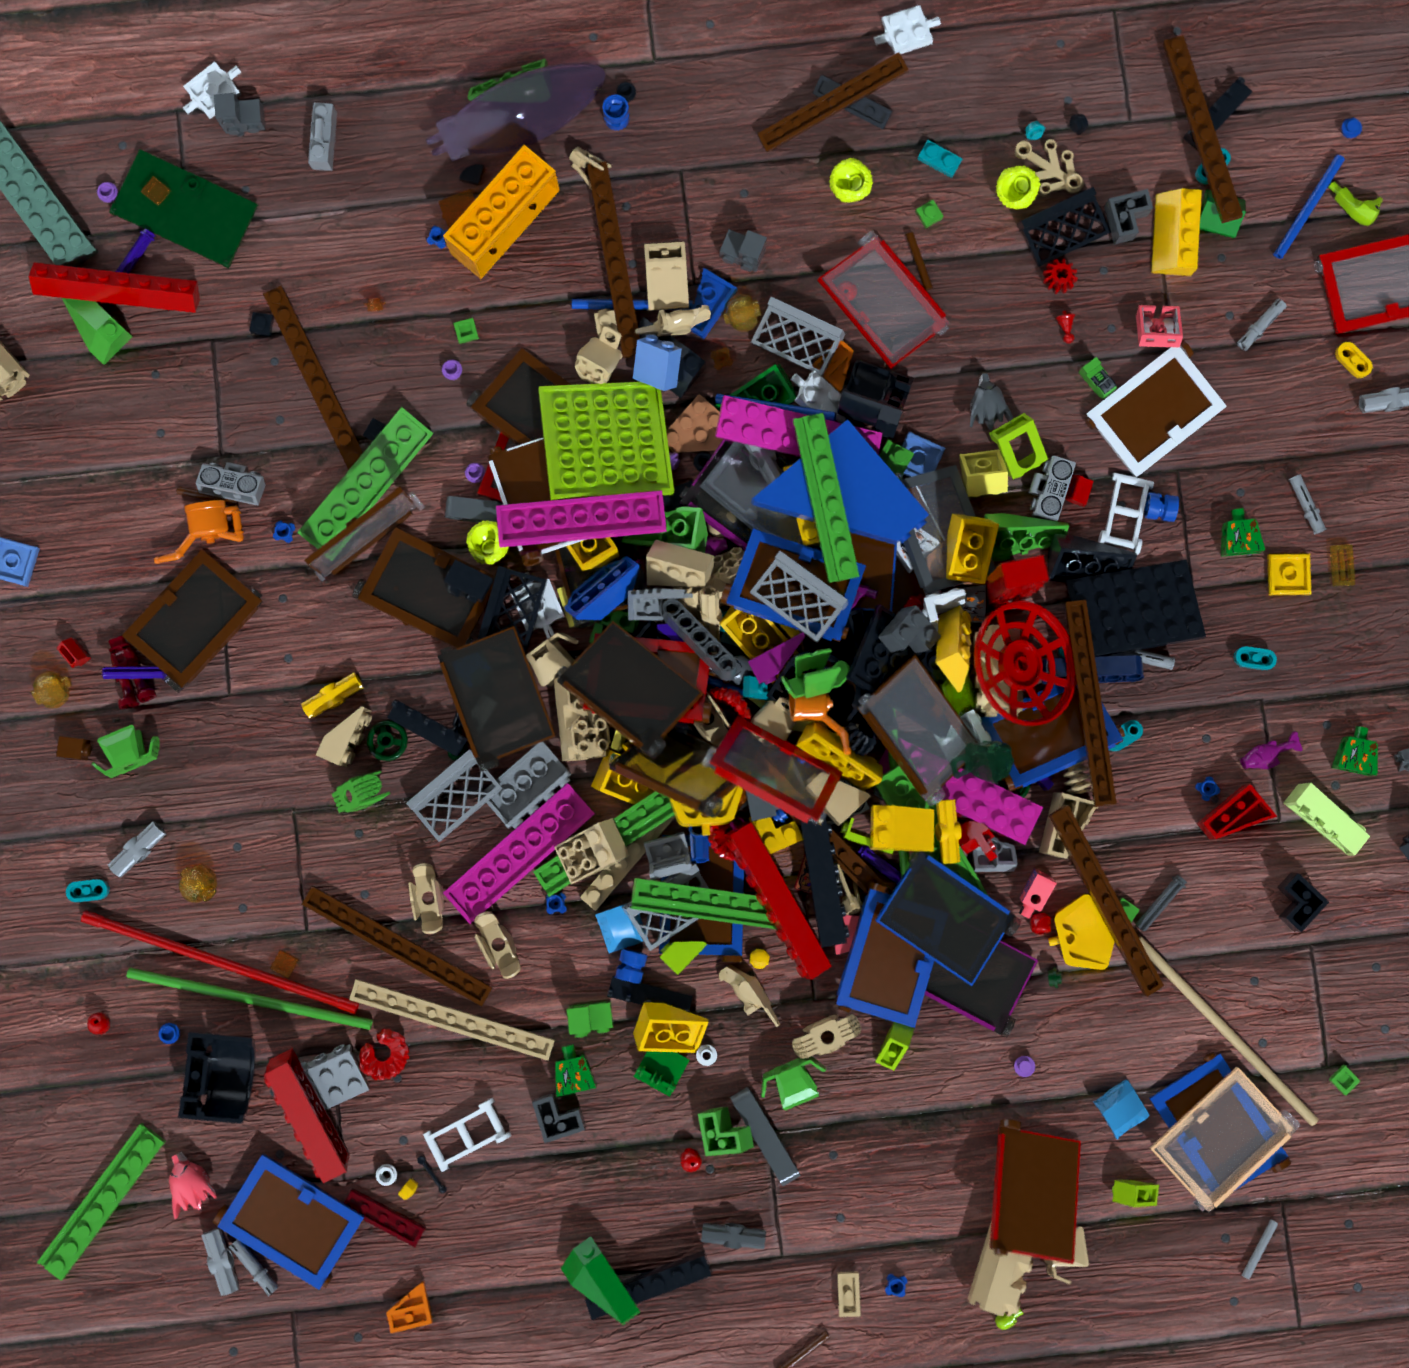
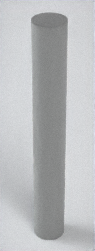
(1263, 1242)

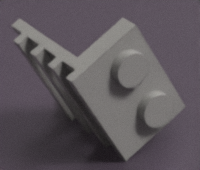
(649, 603)
(668, 855)

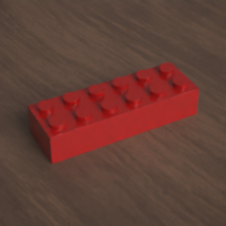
(1015, 581)
(306, 1115)

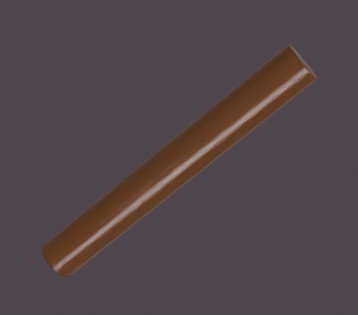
(919, 261)
(195, 493)
(809, 1348)

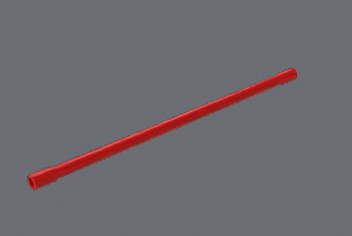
(100, 921)

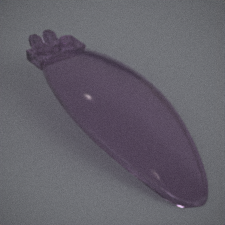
(519, 110)

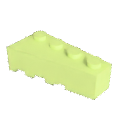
(1327, 818)

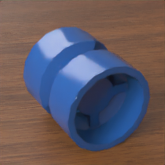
(616, 112)
(1162, 507)
(631, 966)

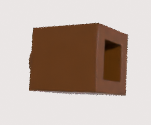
(73, 748)

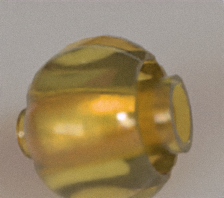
(742, 312)
(51, 689)
(198, 883)

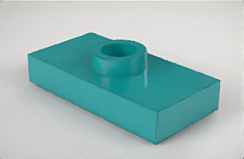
(754, 690)

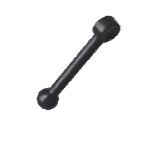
(422, 1161)

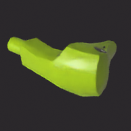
(1362, 212)

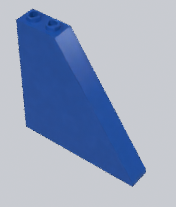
(872, 495)

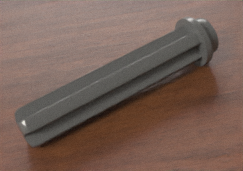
(1161, 903)

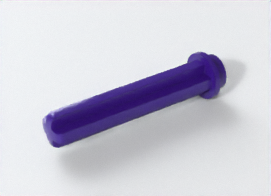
(136, 251)
(139, 672)
(879, 863)

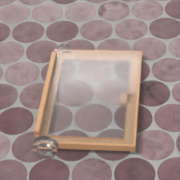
(1224, 1139)

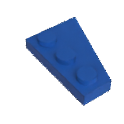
(714, 293)

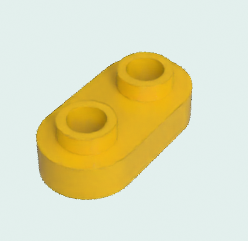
(1355, 358)

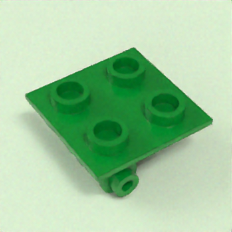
(662, 1070)

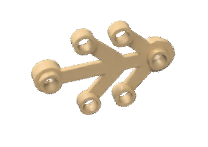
(1052, 169)

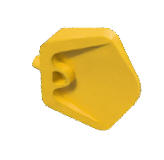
(689, 817)
(1083, 934)

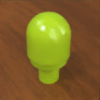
(1005, 1322)

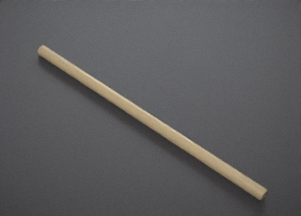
(1229, 1034)

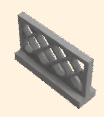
(801, 319)
(805, 579)
(440, 785)
(678, 878)

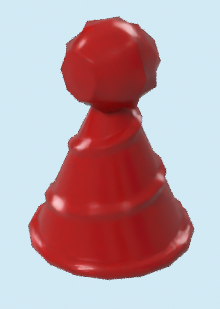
(1066, 323)

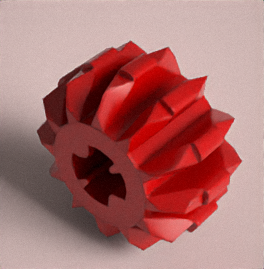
(1054, 270)

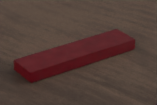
(385, 1218)

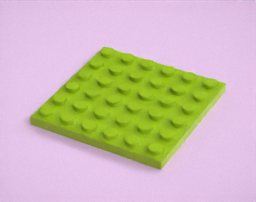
(604, 440)

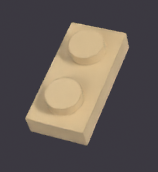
(848, 1294)

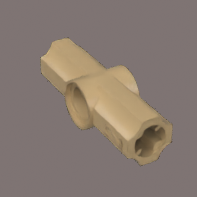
(710, 612)

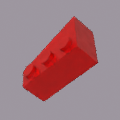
(1235, 813)

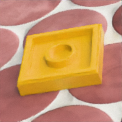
(1289, 574)

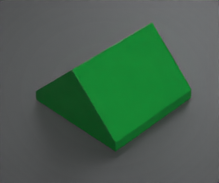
(1211, 221)

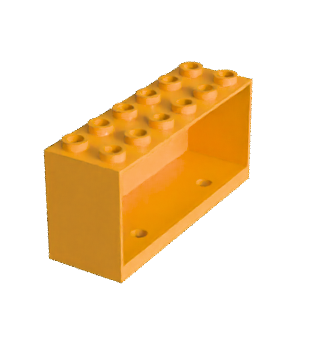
(502, 211)

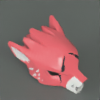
(188, 1184)

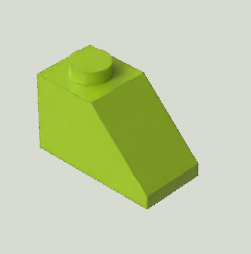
(680, 954)
(894, 1045)
(1135, 1193)

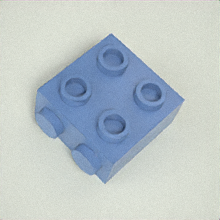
(657, 363)

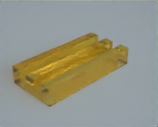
(1334, 565)

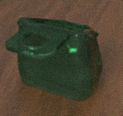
(985, 761)

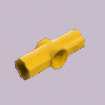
(332, 695)
(948, 831)

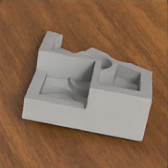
(1005, 861)

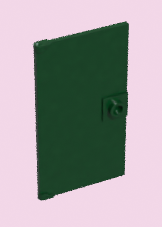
(191, 215)

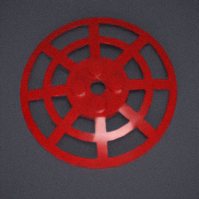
(1030, 659)

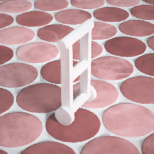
(1104, 536)
(499, 1137)

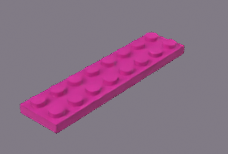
(770, 426)
(580, 518)
(988, 804)
(519, 853)

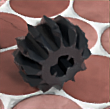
(860, 738)

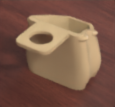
(599, 358)
(775, 718)

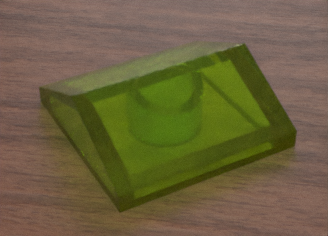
(963, 700)

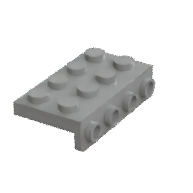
(527, 784)
(336, 1076)

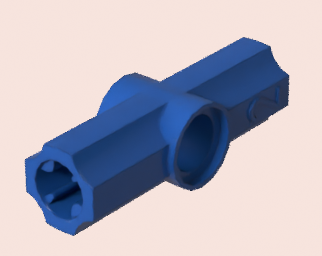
(699, 846)

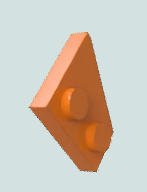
(838, 366)
(410, 1311)

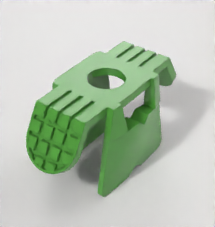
(815, 682)
(126, 748)
(360, 789)
(793, 1083)

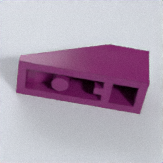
(773, 661)

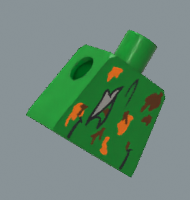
(1241, 536)
(1357, 754)
(573, 1073)

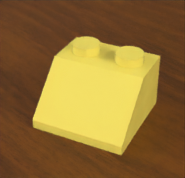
(984, 473)

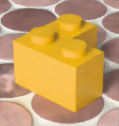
(776, 838)

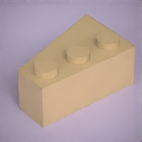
(677, 566)
(1082, 810)

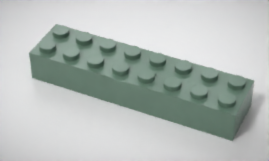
(40, 206)

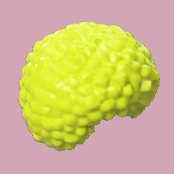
(850, 180)
(1017, 187)
(484, 543)

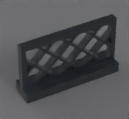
(1056, 211)
(496, 602)

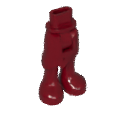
(124, 656)

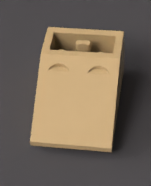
(666, 276)
(341, 741)
(592, 850)

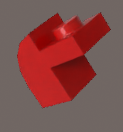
(975, 835)

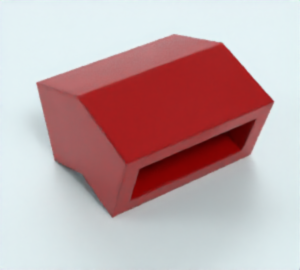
(1079, 490)
(73, 652)

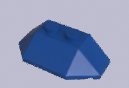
(603, 590)

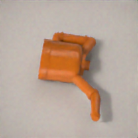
(208, 522)
(816, 709)

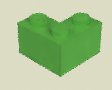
(589, 1017)
(719, 1136)

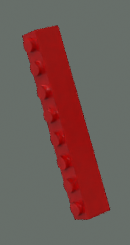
(114, 287)
(777, 900)

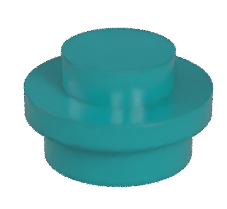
(1034, 130)

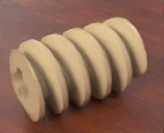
(1077, 779)

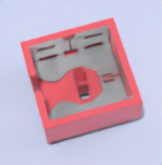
(1168, 322)

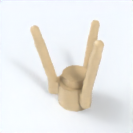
(583, 158)
(851, 903)

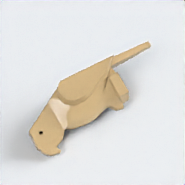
(677, 322)
(748, 991)

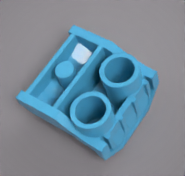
(618, 929)
(1121, 1108)

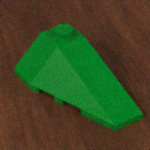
(769, 386)
(593, 1277)

